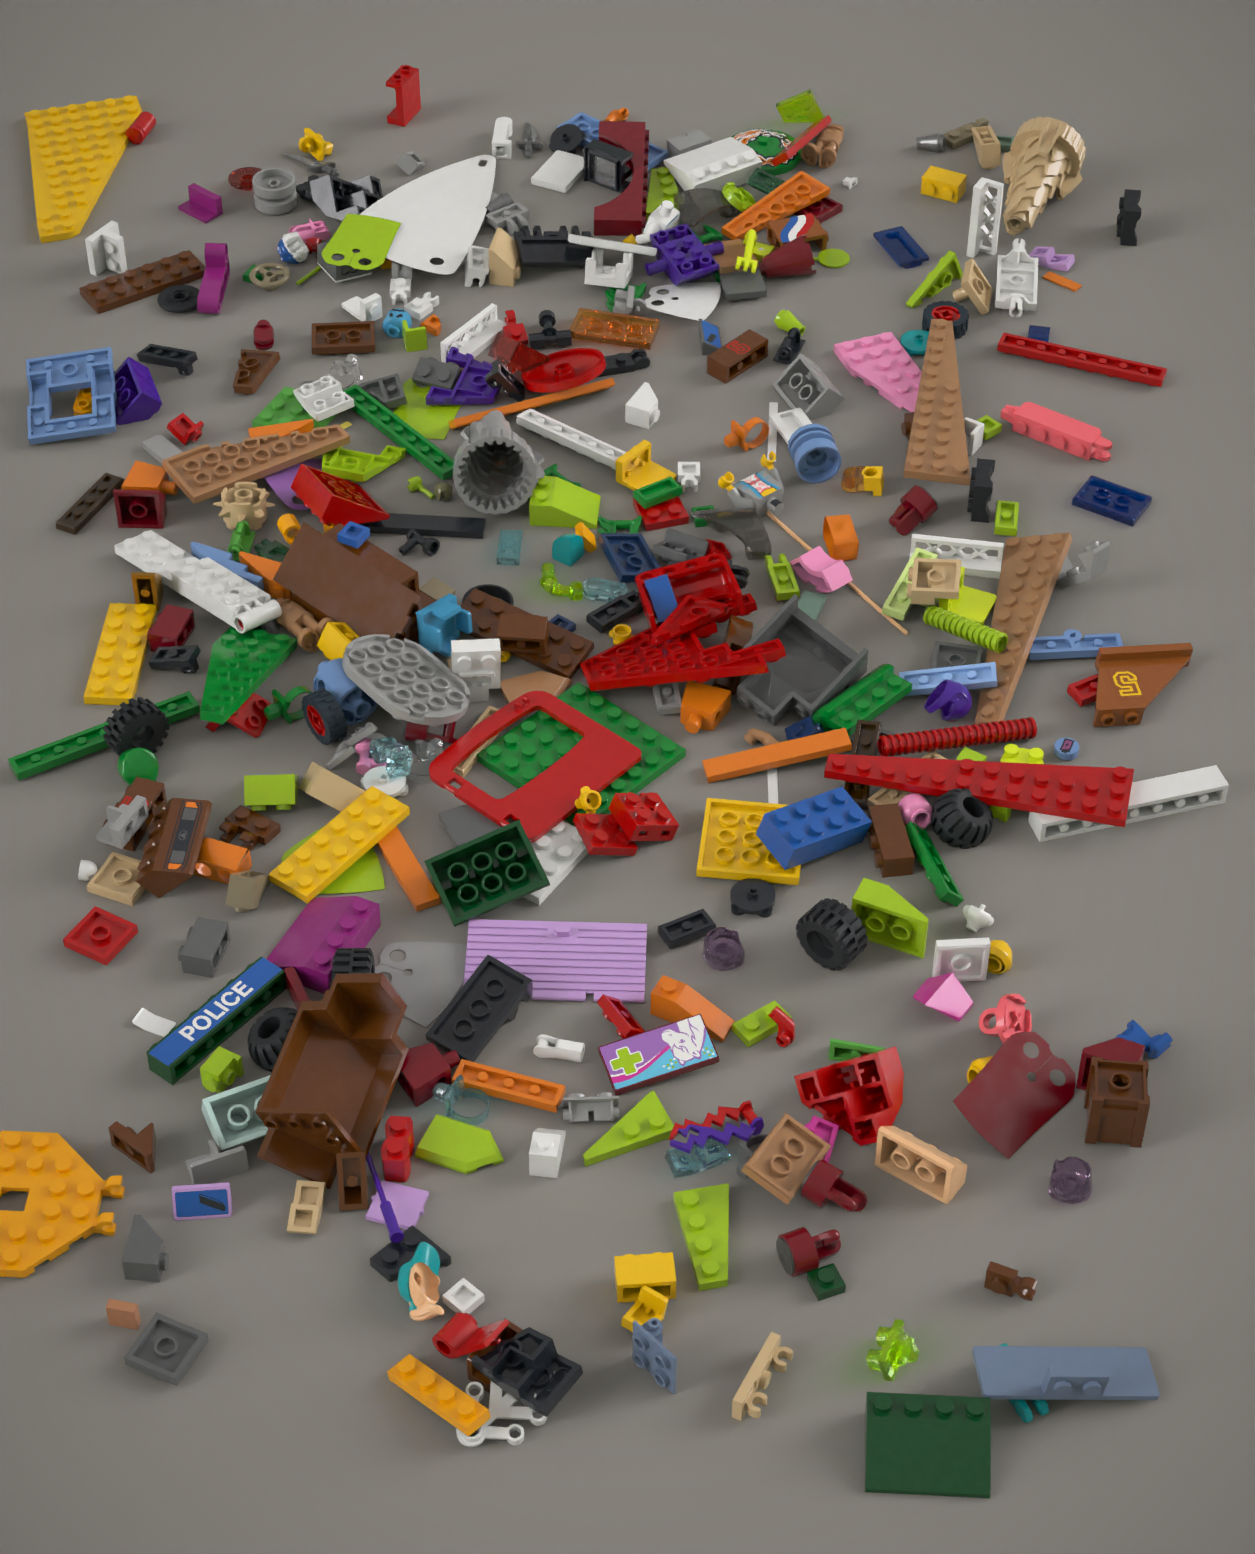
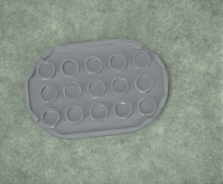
(406, 680)

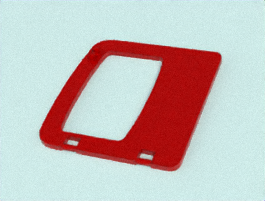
(552, 794)

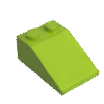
(563, 504)
(890, 918)

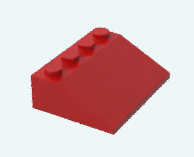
(335, 498)

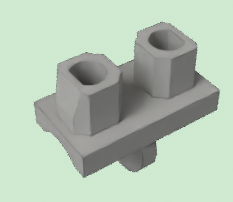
(625, 302)

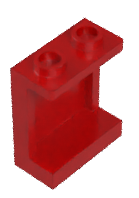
(407, 89)

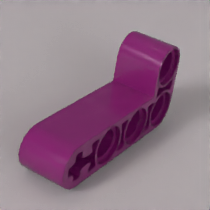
(214, 278)

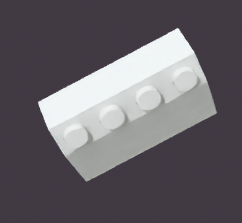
(714, 165)

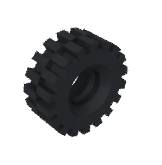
(128, 719)

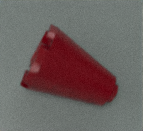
(789, 260)

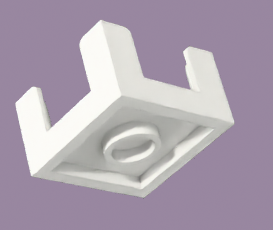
(609, 276)

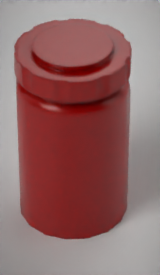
(140, 128)

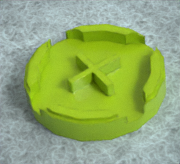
(738, 197)

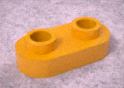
(83, 402)

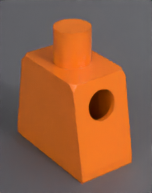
(149, 477)
(703, 706)

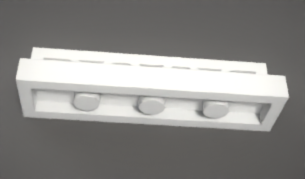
(978, 219)
(475, 341)
(975, 564)

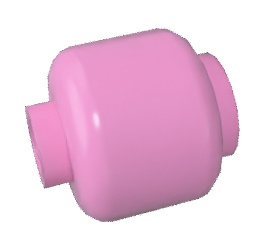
(915, 809)

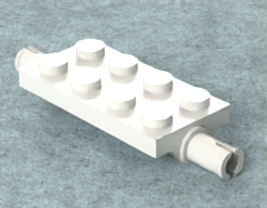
(1017, 280)

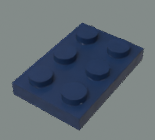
(627, 555)

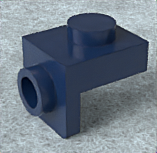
(803, 728)

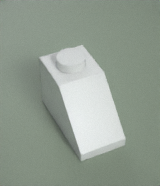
(642, 407)
(546, 1152)

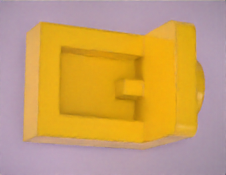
(649, 1305)

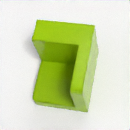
(414, 338)

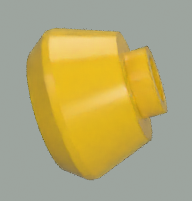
(999, 957)

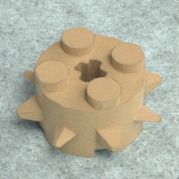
(244, 503)

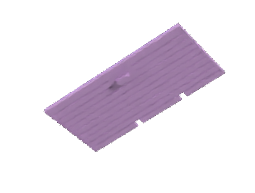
(565, 957)

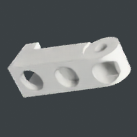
(500, 142)

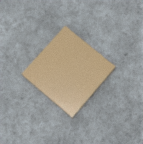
(117, 879)

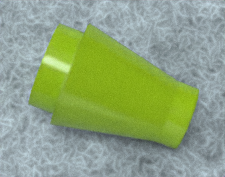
(786, 320)

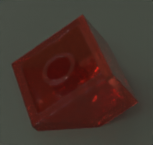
(515, 354)

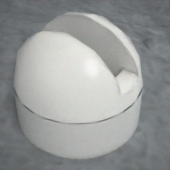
(87, 870)

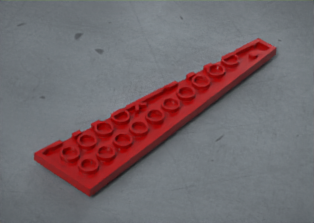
(1054, 790)

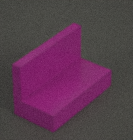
(202, 204)

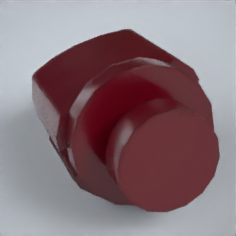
(263, 335)

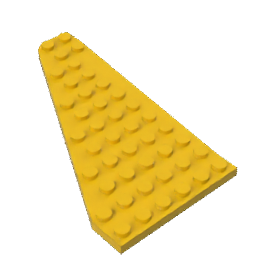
(74, 158)

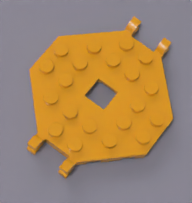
(59, 1204)

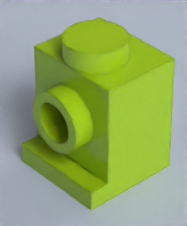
(221, 1070)

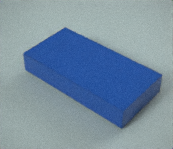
(661, 597)

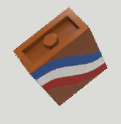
(785, 230)

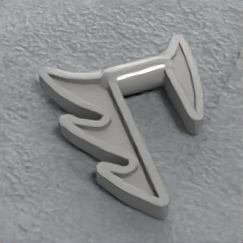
(345, 748)

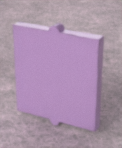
(405, 1200)

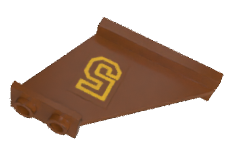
(1133, 678)

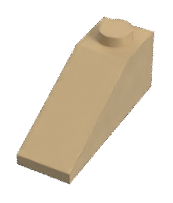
(987, 147)

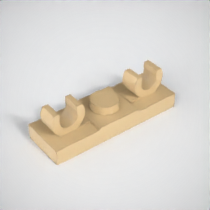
(759, 1377)

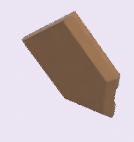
(540, 681)

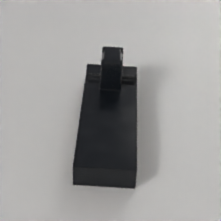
(169, 357)

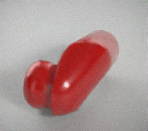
(786, 1027)

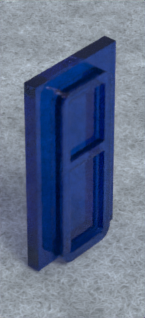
(901, 247)

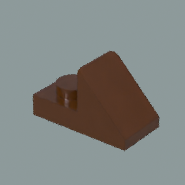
(137, 1147)
(352, 1180)

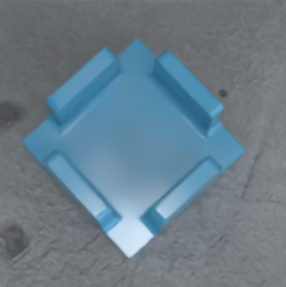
(441, 624)

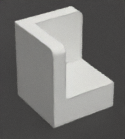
(974, 434)

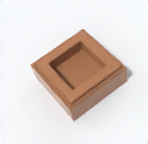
(123, 1314)

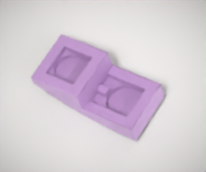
(1050, 260)

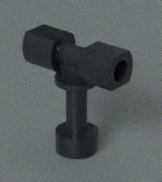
(549, 334)

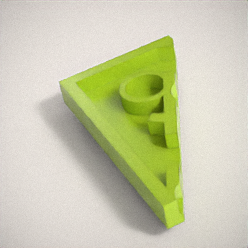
(938, 279)
(638, 1128)

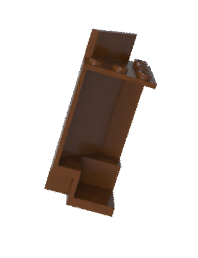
(352, 584)
(333, 1076)

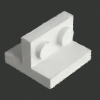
(106, 250)

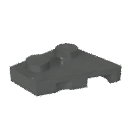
(386, 390)

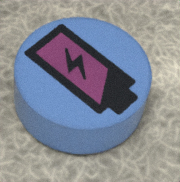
(1066, 749)

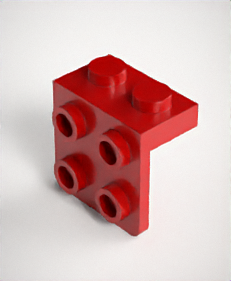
(248, 716)

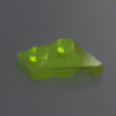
(800, 108)

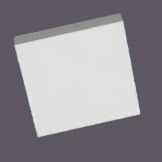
(963, 957)

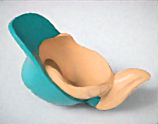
(419, 1283)

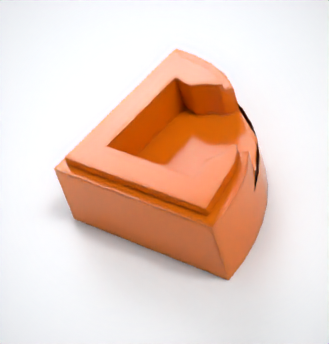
(432, 325)

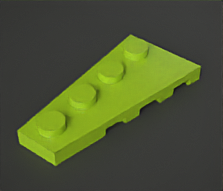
(661, 188)
(705, 1227)

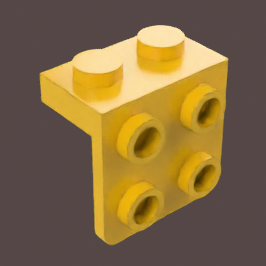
(637, 470)

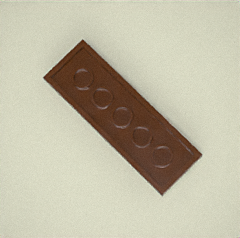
(142, 281)
(563, 650)

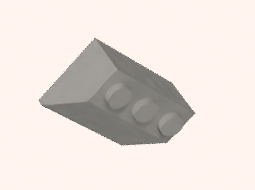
(808, 388)

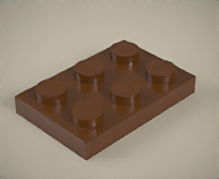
(343, 337)

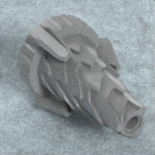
(495, 466)

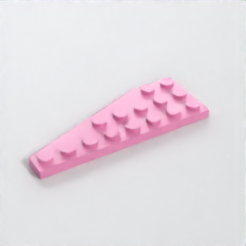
(884, 365)

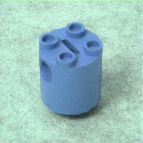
(352, 699)

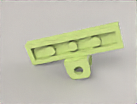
(897, 603)

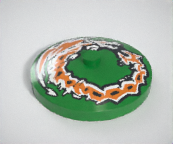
(767, 145)

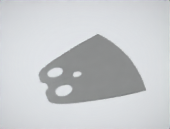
(435, 978)

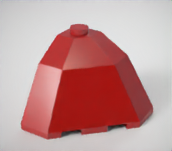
(856, 1093)

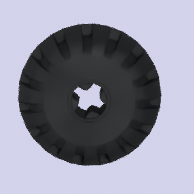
(961, 819)
(269, 1035)

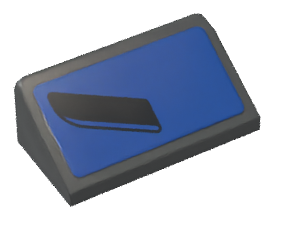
(709, 337)

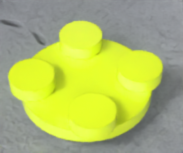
(1014, 754)

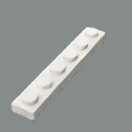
(569, 437)

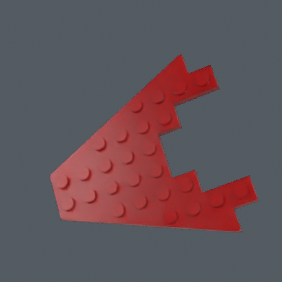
(680, 658)

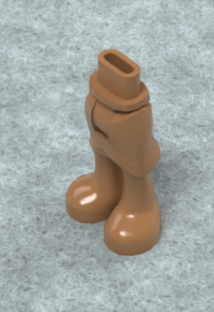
(825, 147)
(295, 618)

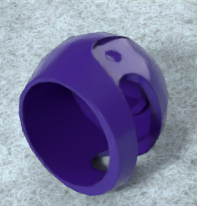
(952, 700)

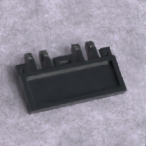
(552, 248)

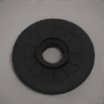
(170, 299)

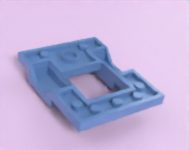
(67, 373)

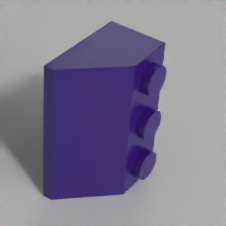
(135, 393)

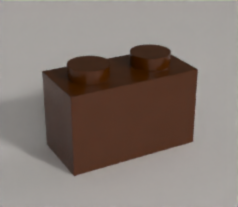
(523, 633)

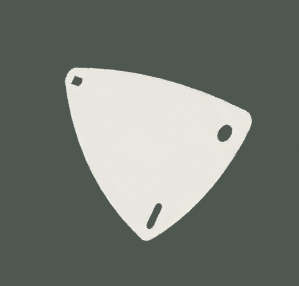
(438, 214)

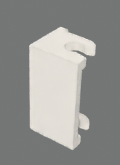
(476, 265)

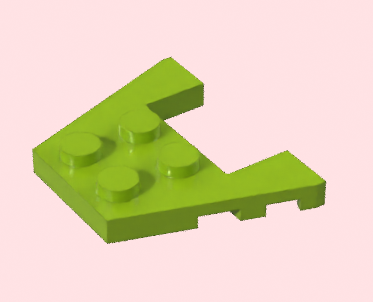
(359, 465)

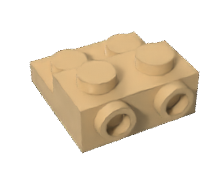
(933, 580)

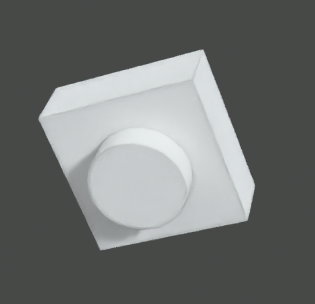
(463, 1297)

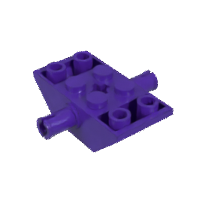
(683, 255)

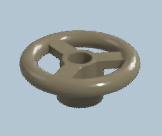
(270, 278)

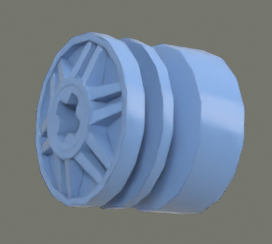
(814, 453)

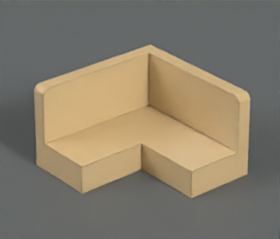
(329, 787)

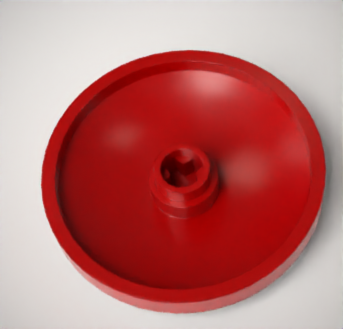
(565, 370)

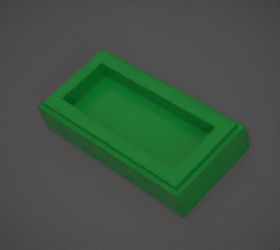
(657, 492)

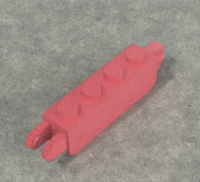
(1058, 431)

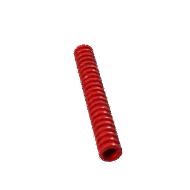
(957, 737)

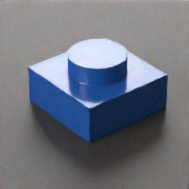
(353, 534)

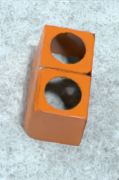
(840, 537)
(221, 859)

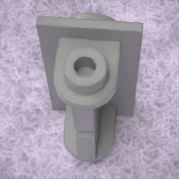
(580, 1105)

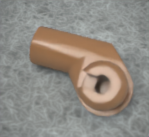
(756, 734)

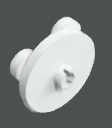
(379, 779)

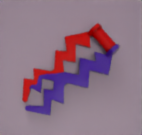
(705, 1131)

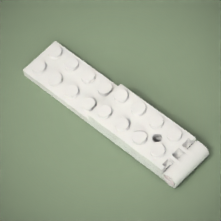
(201, 581)

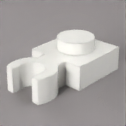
(400, 290)
(420, 308)
(689, 474)

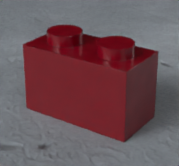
(171, 627)

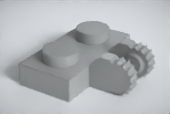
(508, 217)

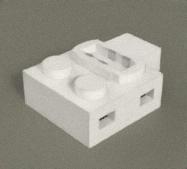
(477, 665)

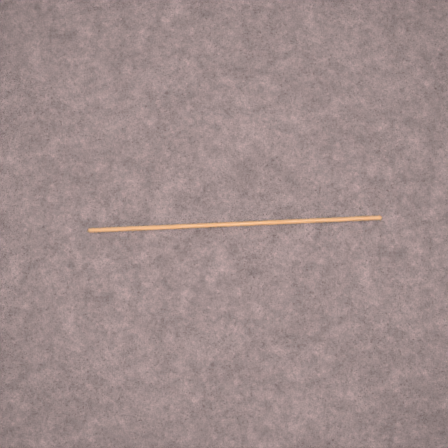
(851, 585)

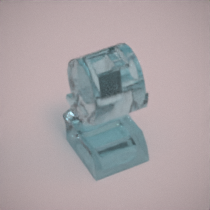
(395, 754)

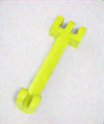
(746, 261)

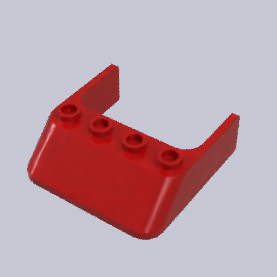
(701, 577)

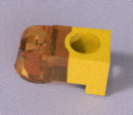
(863, 479)

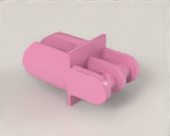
(312, 229)

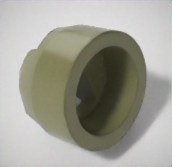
(443, 490)

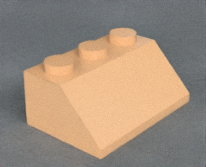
(919, 1163)

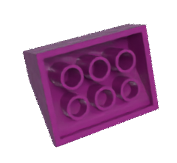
(319, 931)

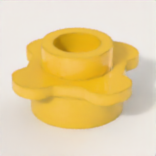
(620, 633)
(594, 800)

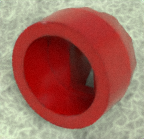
(311, 244)

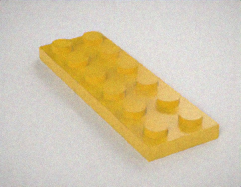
(120, 654)
(339, 844)

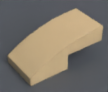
(306, 1207)

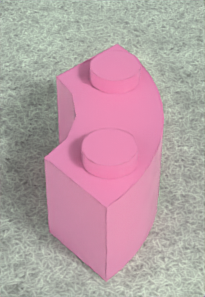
(821, 570)

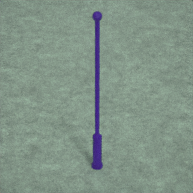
(395, 1234)

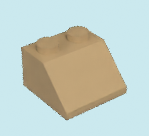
(503, 260)

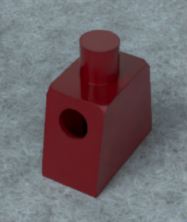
(424, 1069)

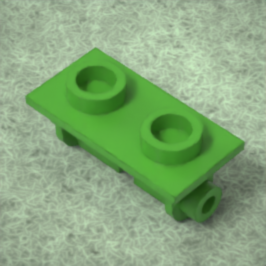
(241, 540)

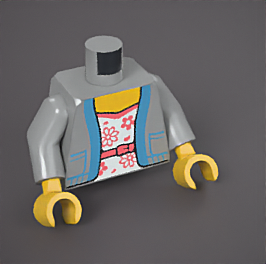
(758, 491)

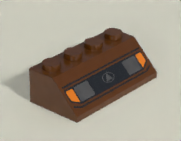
(173, 844)

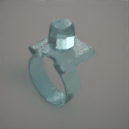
(456, 1091)

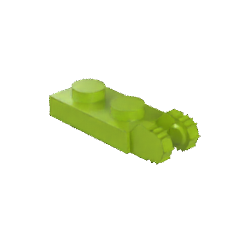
(782, 578)

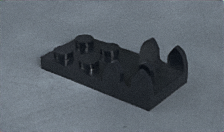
(480, 1009)

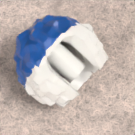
(292, 248)

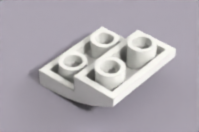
(323, 398)

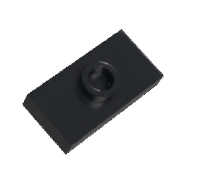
(686, 928)

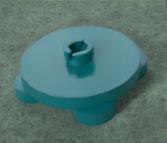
(914, 342)

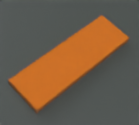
(1062, 281)

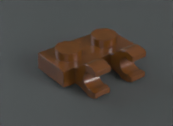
(252, 827)

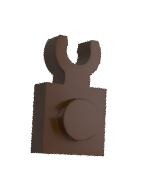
(1007, 1282)

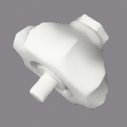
(977, 917)

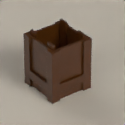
(1116, 1102)

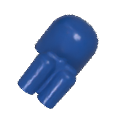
(1154, 1045)

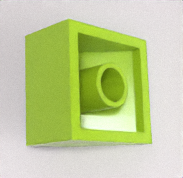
(271, 790)

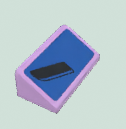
(202, 1201)

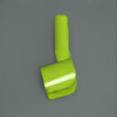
(416, 484)

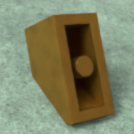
(147, 588)

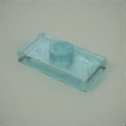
(509, 547)

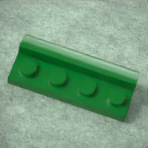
(863, 700)

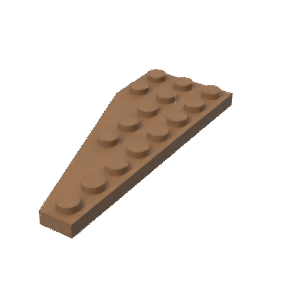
(208, 470)

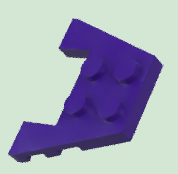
(470, 386)

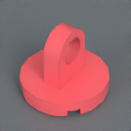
(1010, 1017)

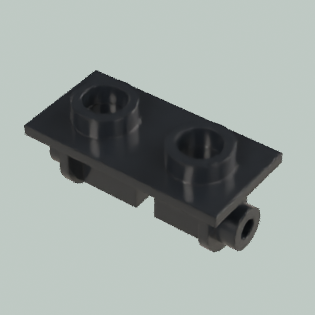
(790, 347)

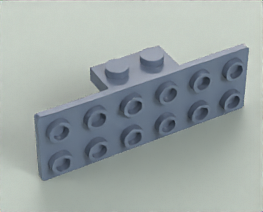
(1065, 1373)

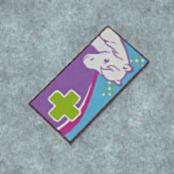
(658, 1054)

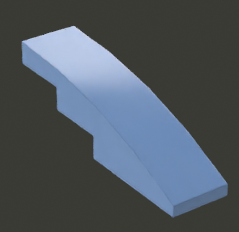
(226, 560)

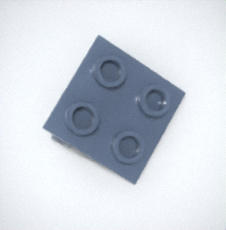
(652, 1355)

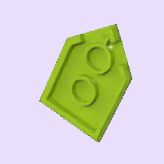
(458, 1145)

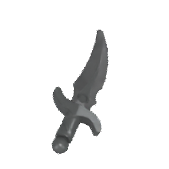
(530, 142)
(316, 166)

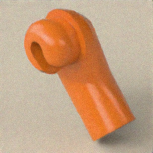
(618, 115)

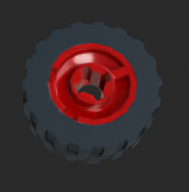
(949, 311)
(324, 716)

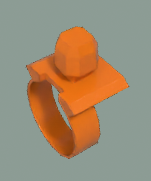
(738, 434)

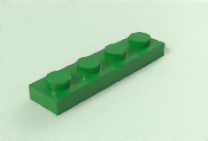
(936, 870)

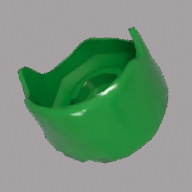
(137, 763)

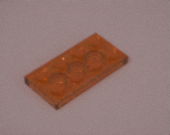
(614, 328)

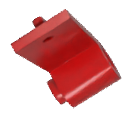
(463, 1336)

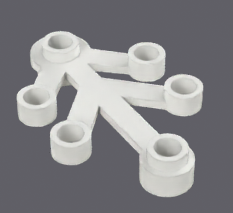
(499, 1408)

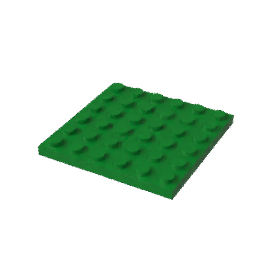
(544, 740)

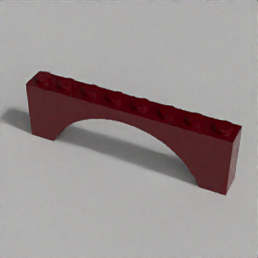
(624, 213)

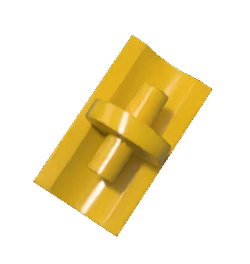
(314, 144)

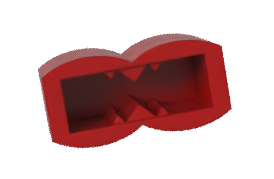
(397, 1149)

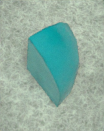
(568, 549)

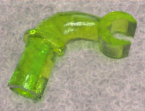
(550, 584)

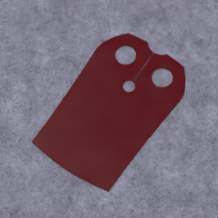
(1005, 1103)

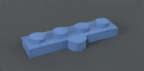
(1072, 645)

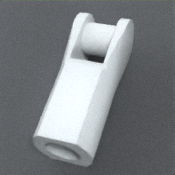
(558, 1048)

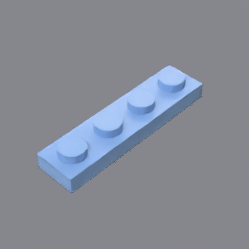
(971, 676)

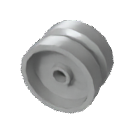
(274, 191)

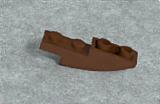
(737, 636)

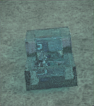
(698, 1160)

